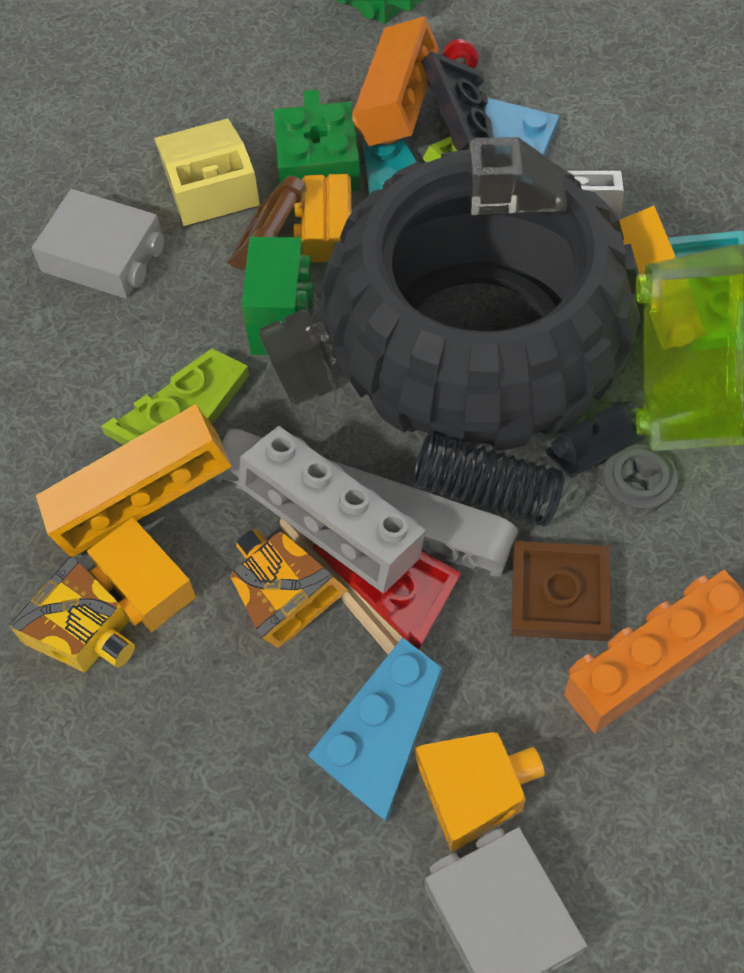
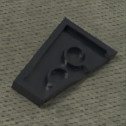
(459, 98)

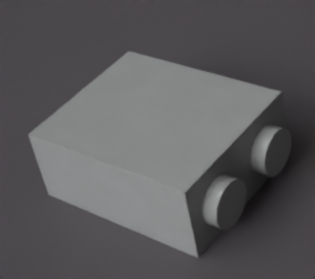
(99, 243)
(503, 908)

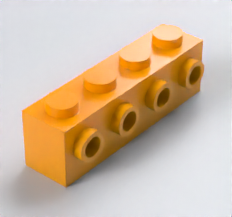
(133, 481)

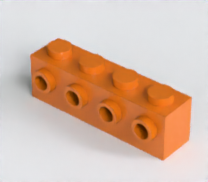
(395, 83)
(656, 651)

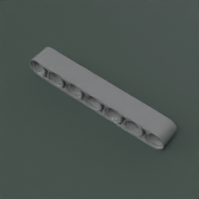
(452, 529)

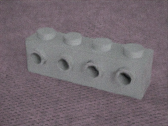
(331, 508)

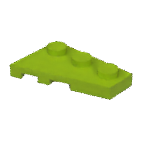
(207, 381)

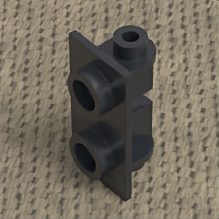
(592, 443)

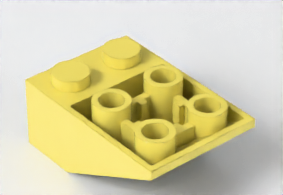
(208, 171)

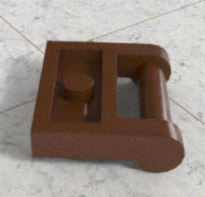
(269, 217)

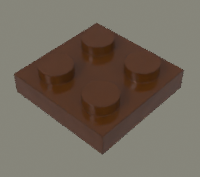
(561, 591)

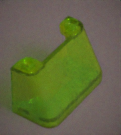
(693, 350)

